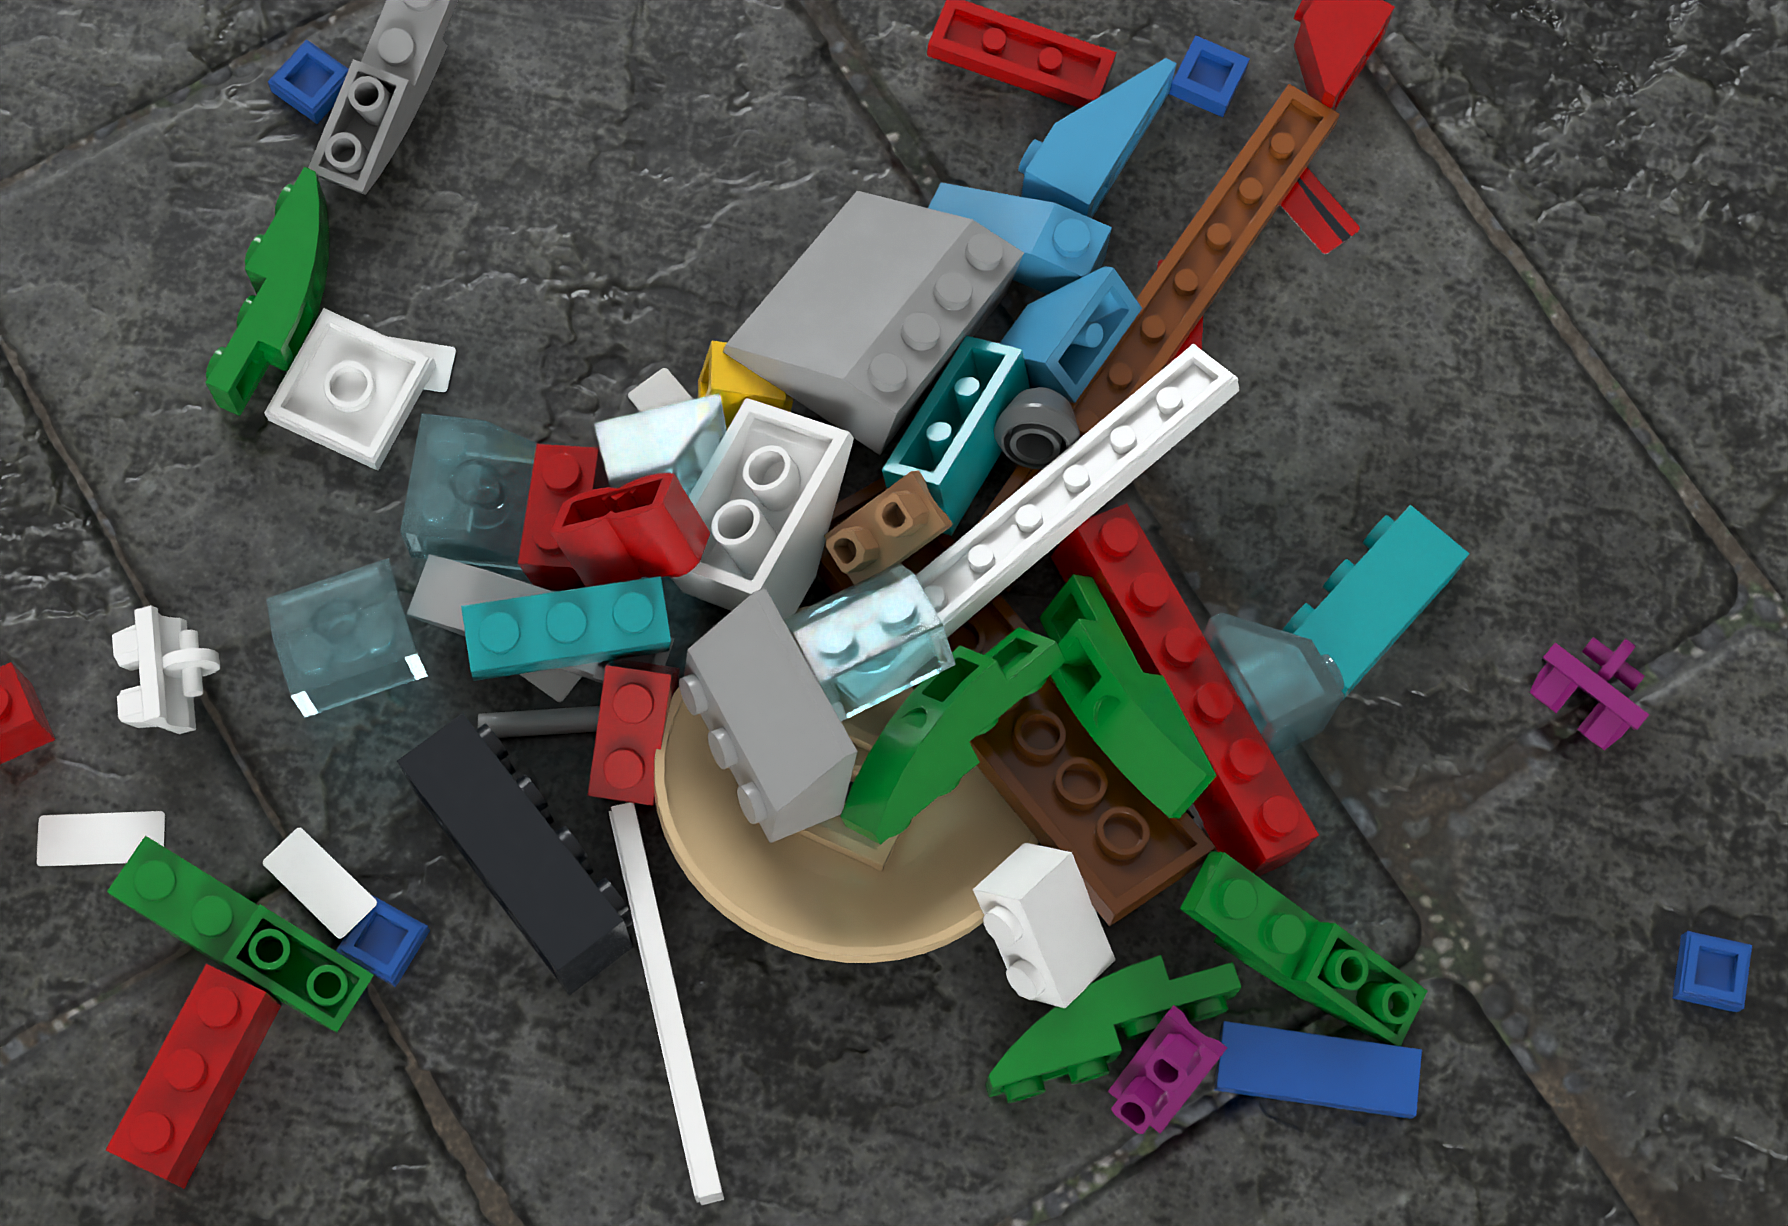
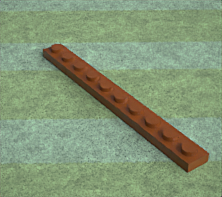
(1202, 259)

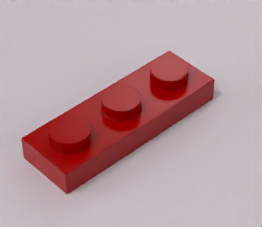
(1020, 53)

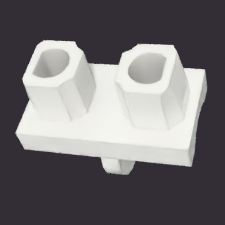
(168, 669)

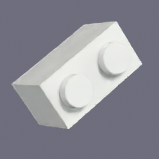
(1044, 924)

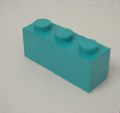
(954, 428)
(1380, 594)
(566, 628)

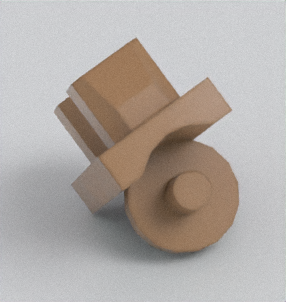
(887, 529)

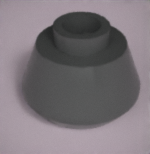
(1036, 428)

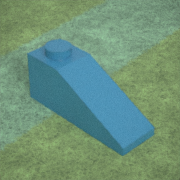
(1094, 143)
(1054, 239)

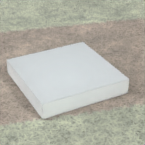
(350, 389)

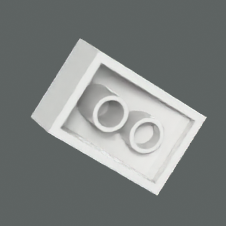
(766, 507)

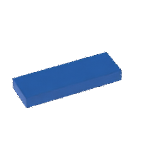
(1318, 1070)

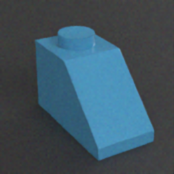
(1073, 331)

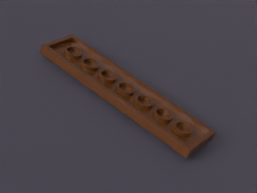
(1056, 771)

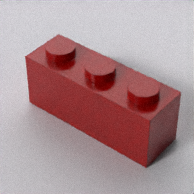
(194, 1076)

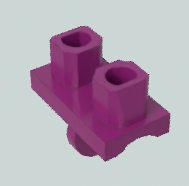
(1614, 711)
(1164, 1073)

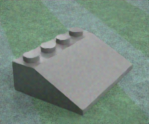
(876, 312)

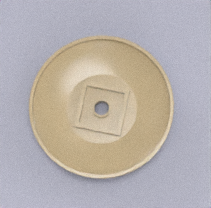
(827, 885)

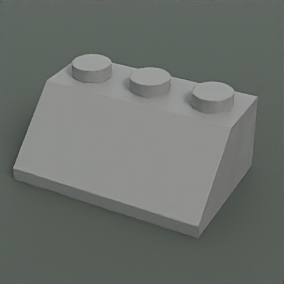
(769, 720)

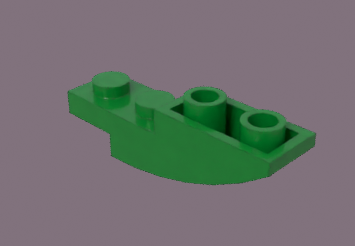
(289, 279)
(1119, 705)
(929, 736)
(240, 934)
(1301, 953)
(1084, 1034)

